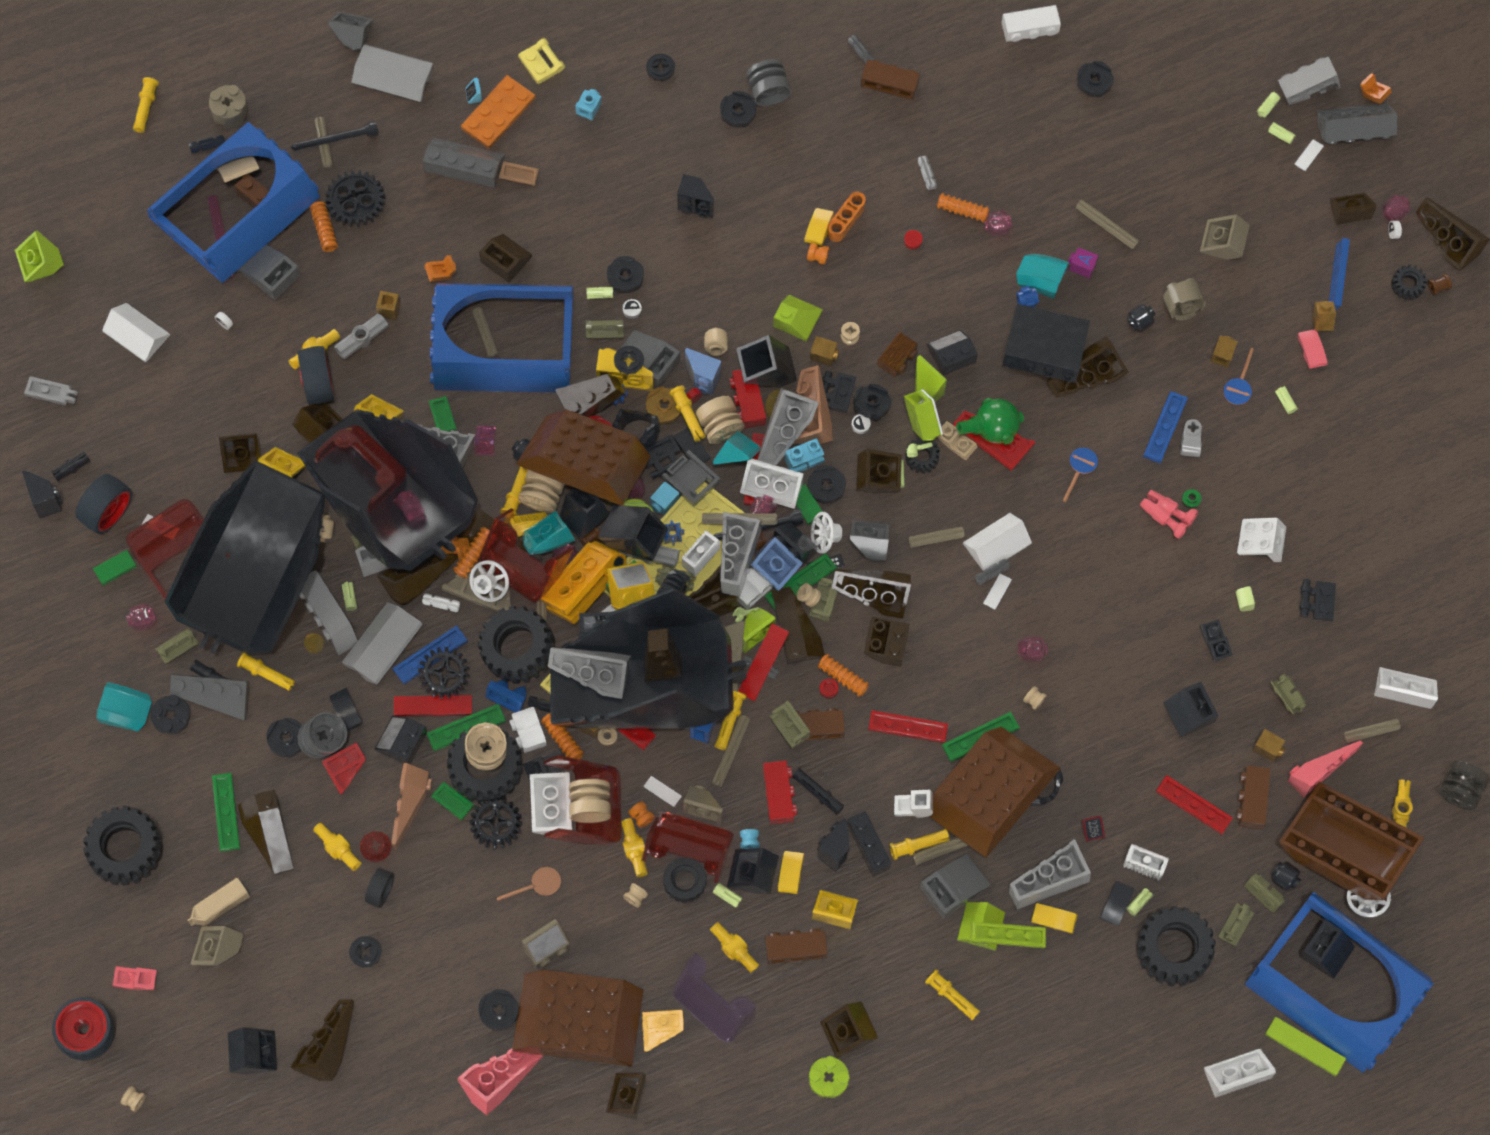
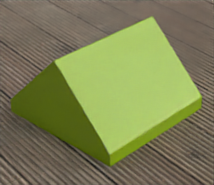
(979, 913)

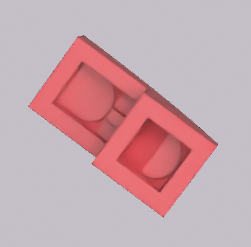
(1313, 349)
(134, 978)

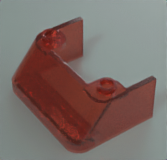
(390, 471)
(523, 570)
(689, 839)

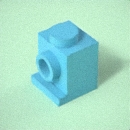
(588, 109)

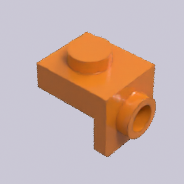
(1374, 90)
(440, 270)
(461, 546)

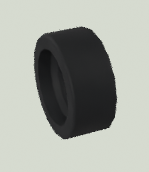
(379, 887)

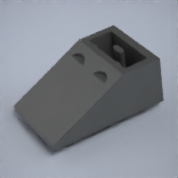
(271, 271)
(658, 355)
(954, 885)

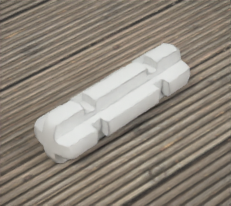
(441, 602)

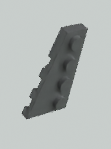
(220, 694)

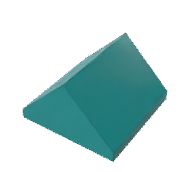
(737, 449)

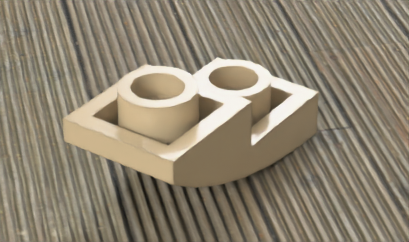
(957, 443)

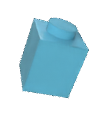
(664, 498)

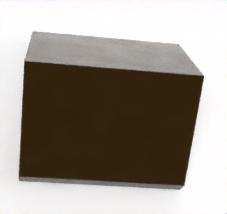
(1352, 208)
(239, 451)
(626, 1095)

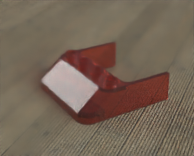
(164, 537)
(591, 833)

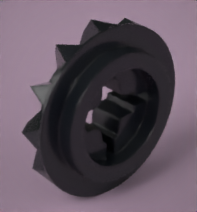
(653, 63)
(623, 354)
(365, 942)

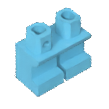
(805, 453)

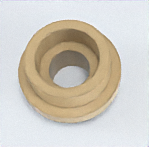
(607, 742)

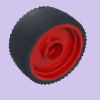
(315, 375)
(103, 503)
(72, 1018)

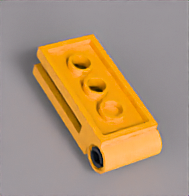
(582, 581)

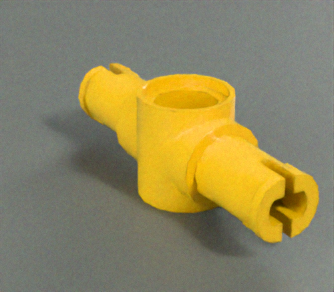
(325, 341)
(1404, 800)
(337, 846)
(634, 847)
(734, 947)

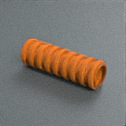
(963, 207)
(323, 226)
(472, 554)
(843, 675)
(562, 738)

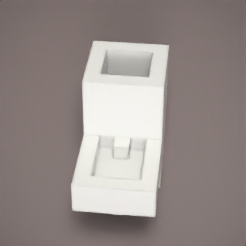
(917, 804)

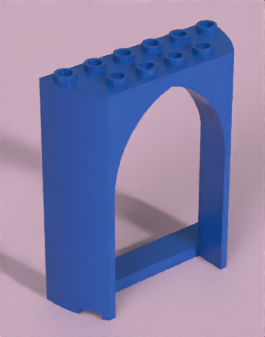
(286, 200)
(465, 372)
(1353, 1040)

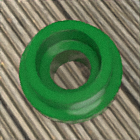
(1191, 503)

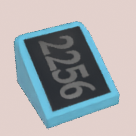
(473, 92)

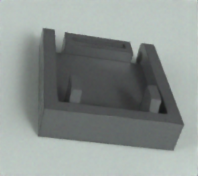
(689, 476)

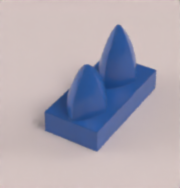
(499, 693)

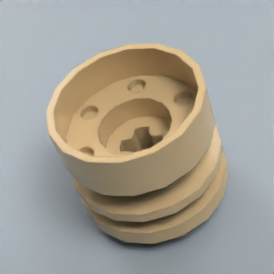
(719, 419)
(540, 492)
(478, 738)
(589, 801)

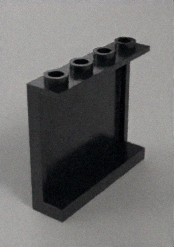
(1046, 343)

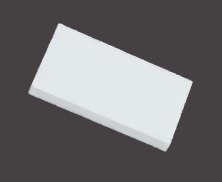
(134, 331)
(772, 480)
(998, 541)
(1406, 688)
(550, 802)
(1239, 1072)

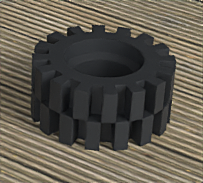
(1413, 273)
(926, 465)

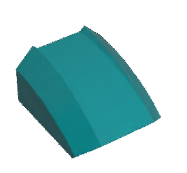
(1042, 273)
(547, 535)
(123, 707)

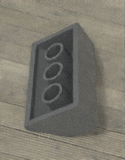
(1357, 123)
(463, 162)

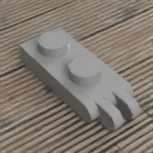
(50, 391)

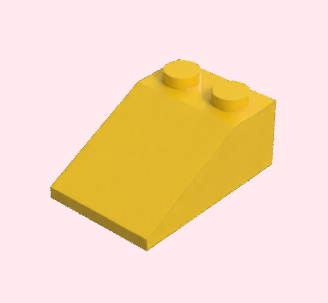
(605, 365)

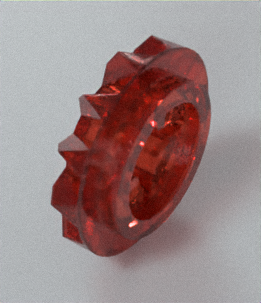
(383, 850)

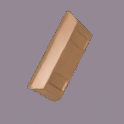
(518, 173)

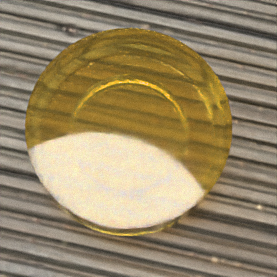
(313, 643)

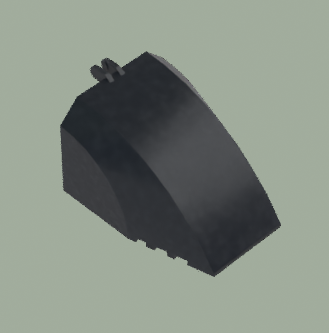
(431, 474)
(272, 540)
(692, 700)

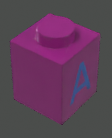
(1083, 262)

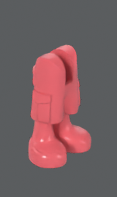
(1162, 509)

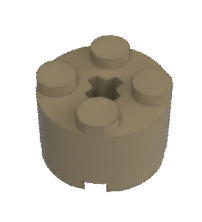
(228, 106)
(1184, 299)

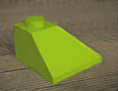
(38, 257)
(796, 317)
(929, 379)
(756, 627)

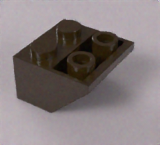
(504, 256)
(887, 641)

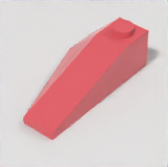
(1308, 776)
(495, 1079)

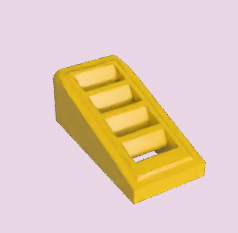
(524, 522)

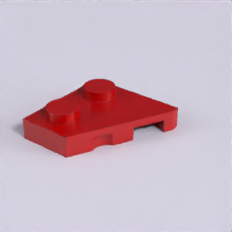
(344, 766)

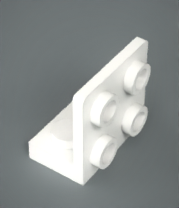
(1262, 537)

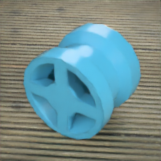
(749, 839)

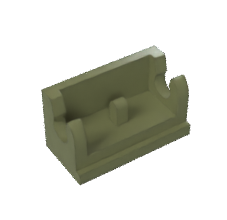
(824, 607)
(790, 724)

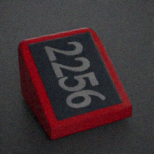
(1093, 828)

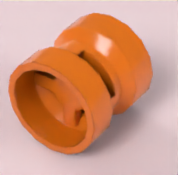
(818, 253)
(641, 814)

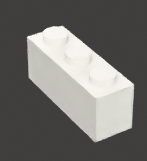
(1031, 23)

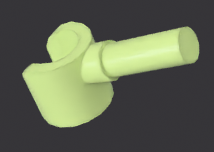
(912, 450)
(741, 613)

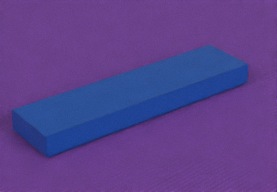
(1339, 272)
(1165, 427)
(408, 668)

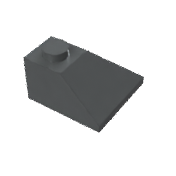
(351, 29)
(870, 539)

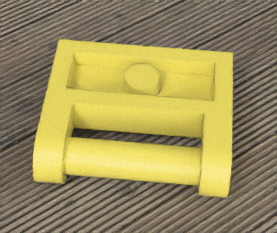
(535, 63)

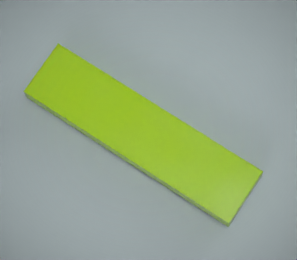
(1007, 934)
(1305, 1046)

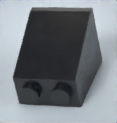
(766, 362)
(633, 531)

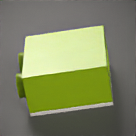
(923, 415)

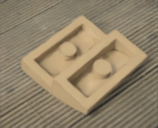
(237, 168)

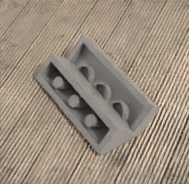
(392, 72)
(382, 643)

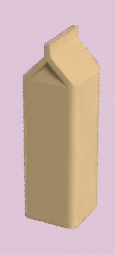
(218, 903)

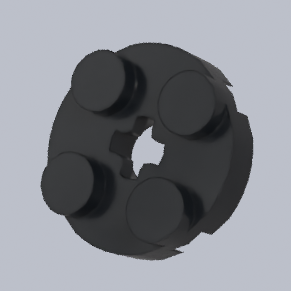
(1094, 69)
(741, 118)
(628, 284)
(870, 410)
(829, 474)
(168, 725)
(275, 741)
(492, 1000)

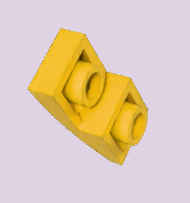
(818, 226)
(790, 872)
(1054, 918)

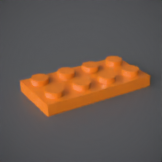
(498, 112)

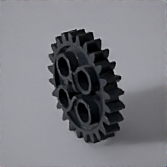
(349, 184)

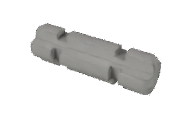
(927, 172)

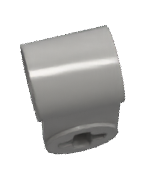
(1191, 440)

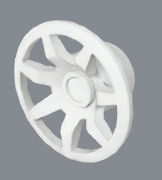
(827, 532)
(487, 581)
(1367, 908)

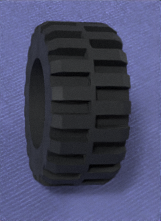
(504, 624)
(484, 788)
(105, 828)
(1190, 925)

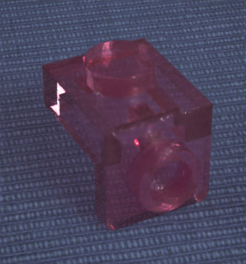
(485, 440)
(409, 504)

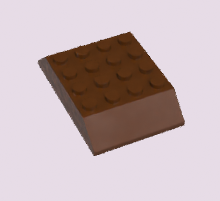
(586, 455)
(991, 789)
(1350, 843)
(578, 1017)

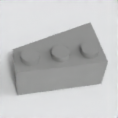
(1309, 80)

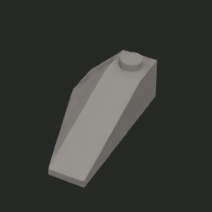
(788, 420)
(598, 670)

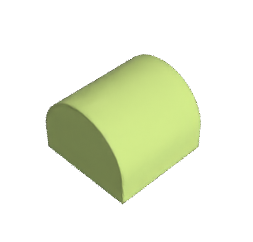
(1245, 599)

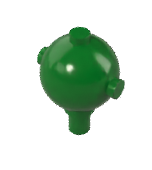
(995, 421)

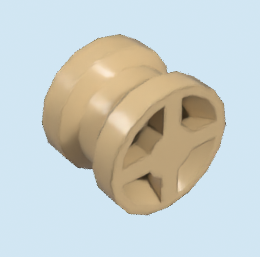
(846, 334)
(808, 595)
(1034, 698)
(635, 895)
(133, 1099)

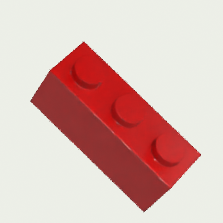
(748, 400)
(779, 792)

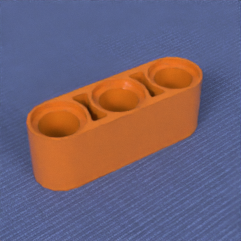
(842, 223)

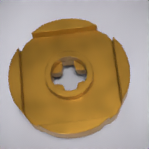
(653, 405)

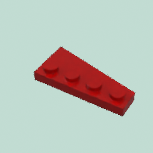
(1006, 454)

